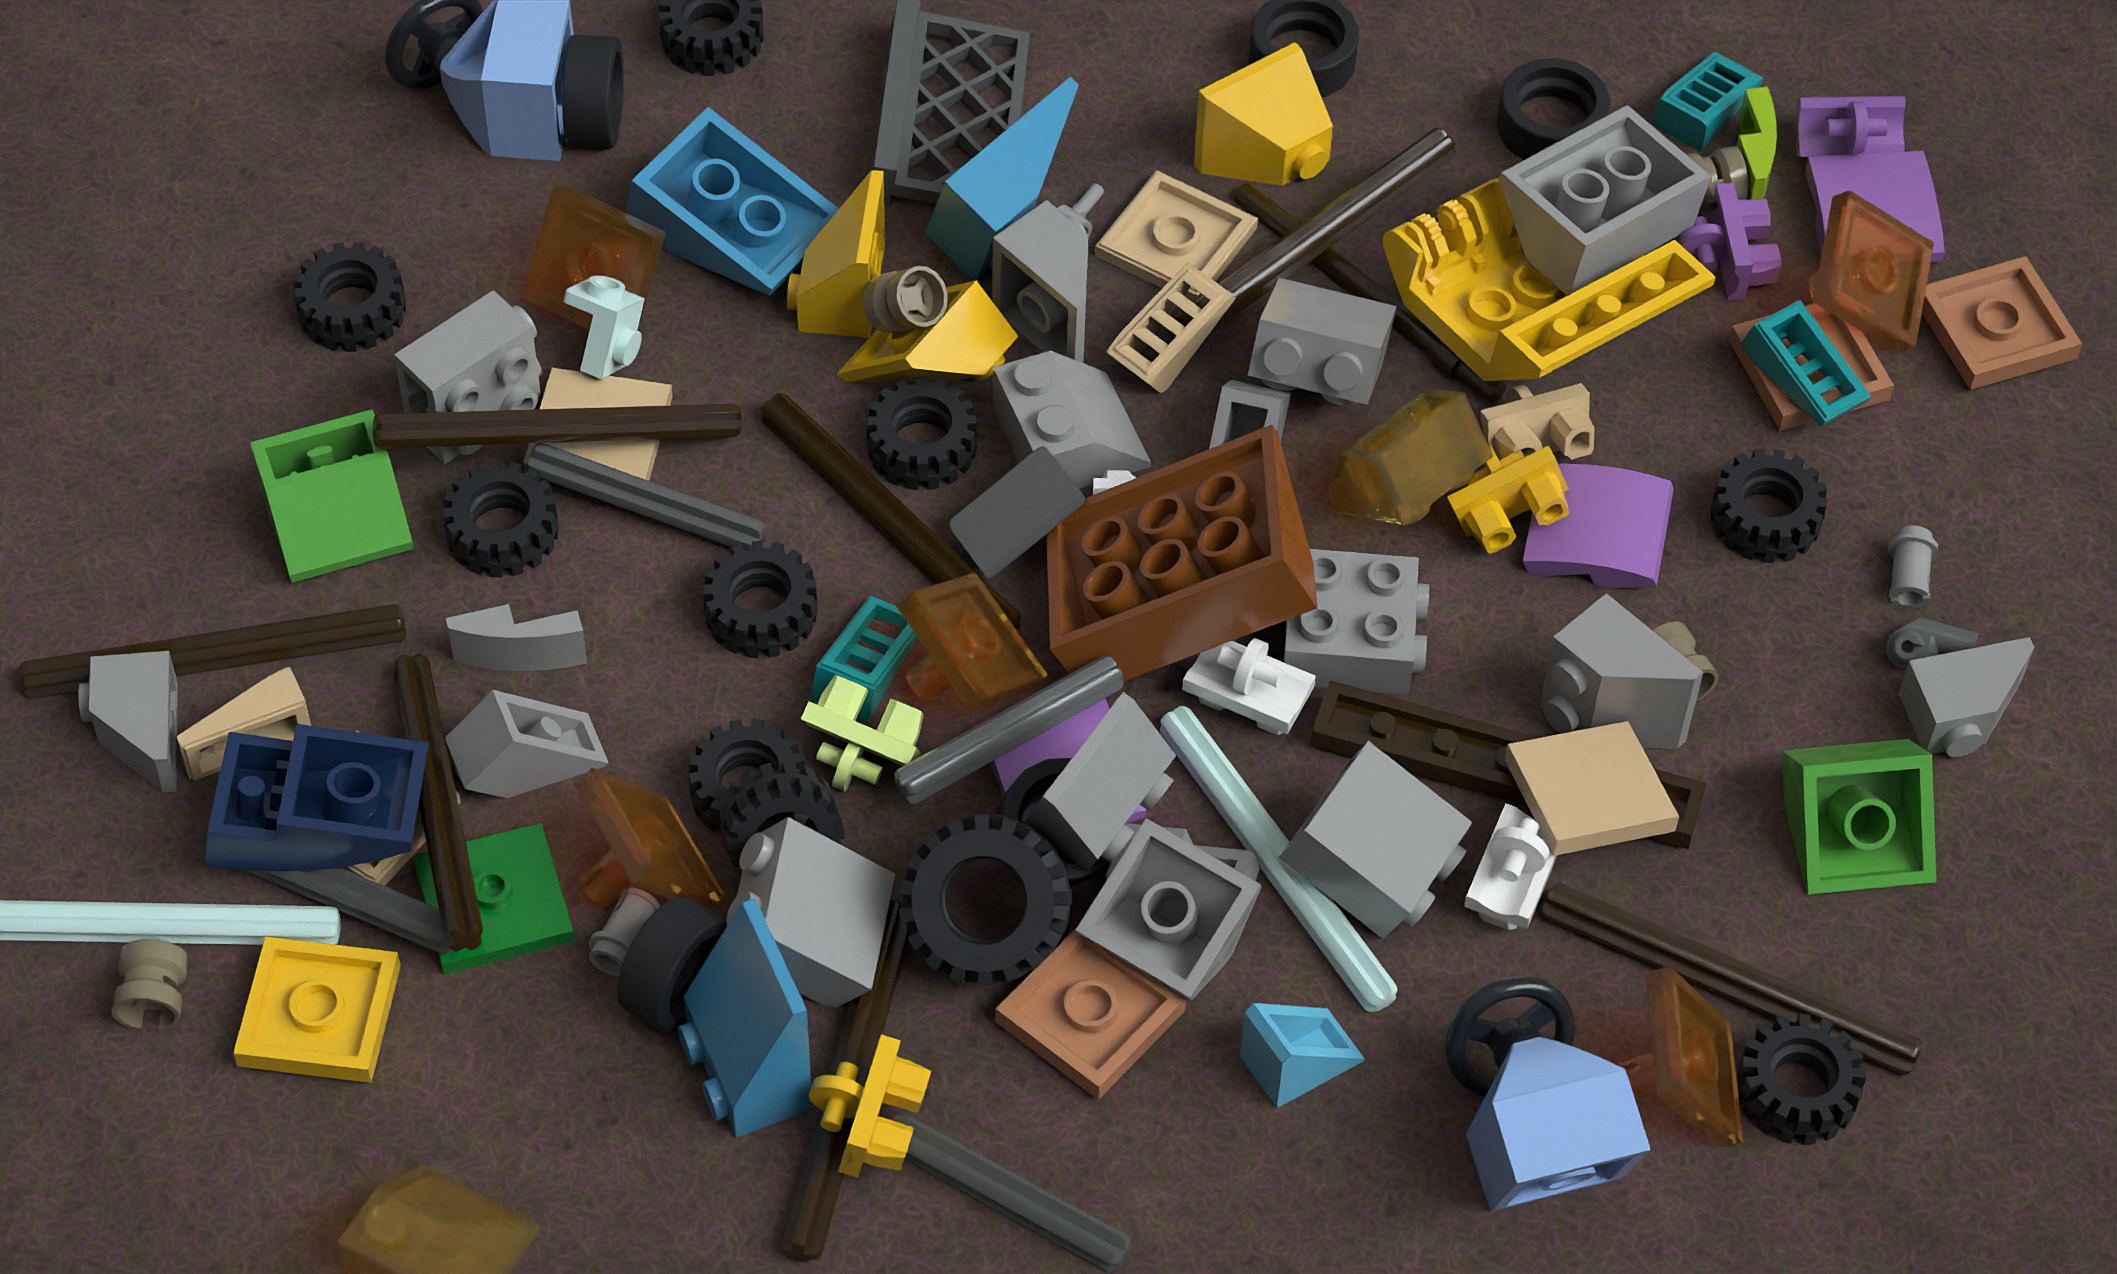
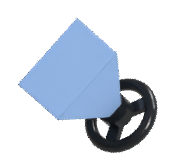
(497, 74)
(1552, 1111)

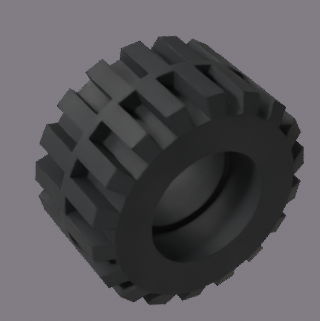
(927, 912)

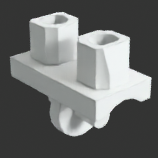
(1250, 684)
(1511, 872)

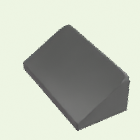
(1016, 511)

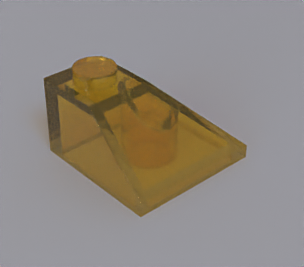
(434, 1227)

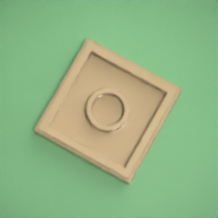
(1174, 226)
(581, 390)
(1591, 788)

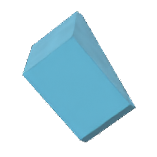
(1294, 1049)

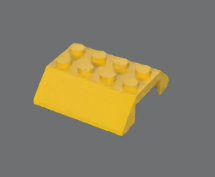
(1501, 311)

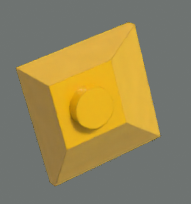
(1264, 122)
(841, 265)
(956, 348)

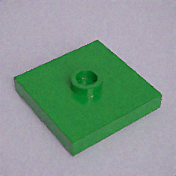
(515, 896)

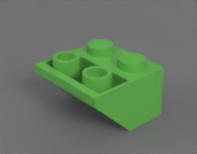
(331, 496)

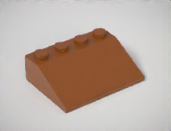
(1180, 560)

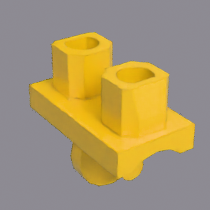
(1507, 490)
(890, 1082)

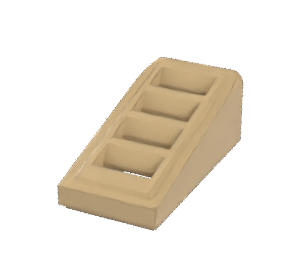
(1175, 356)
(263, 710)

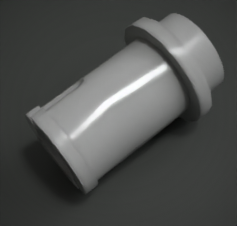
(1912, 557)
(613, 942)

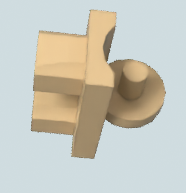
(1534, 422)

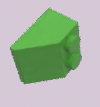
(1861, 815)

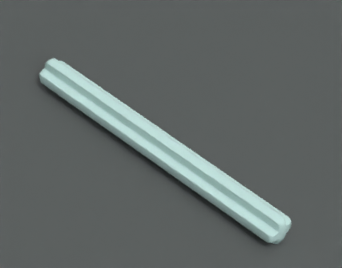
(1260, 834)
(166, 922)

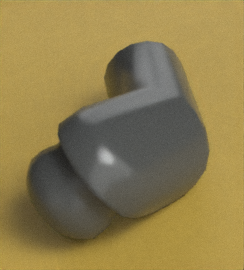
(1926, 639)

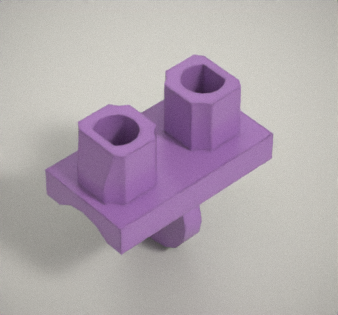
(1849, 125)
(1727, 242)

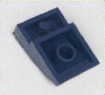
(314, 800)

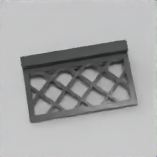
(903, 89)

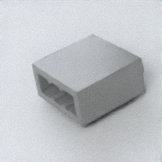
(1321, 342)
(472, 364)
(1361, 623)
(1378, 842)
(820, 907)

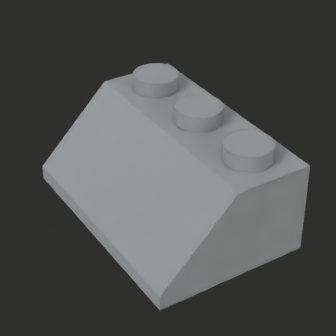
(1602, 199)

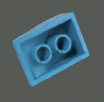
(999, 184)
(729, 205)
(748, 1028)

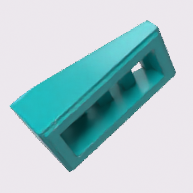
(1699, 127)
(1807, 339)
(847, 648)

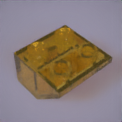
(1410, 459)

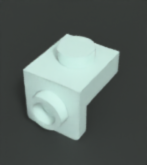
(614, 325)

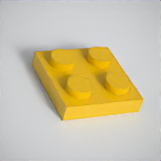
(317, 1009)

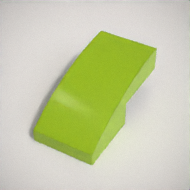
(1757, 138)

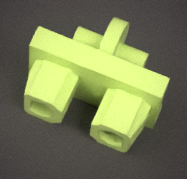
(837, 717)

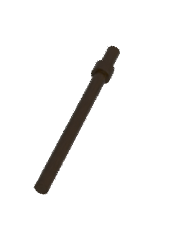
(1363, 286)

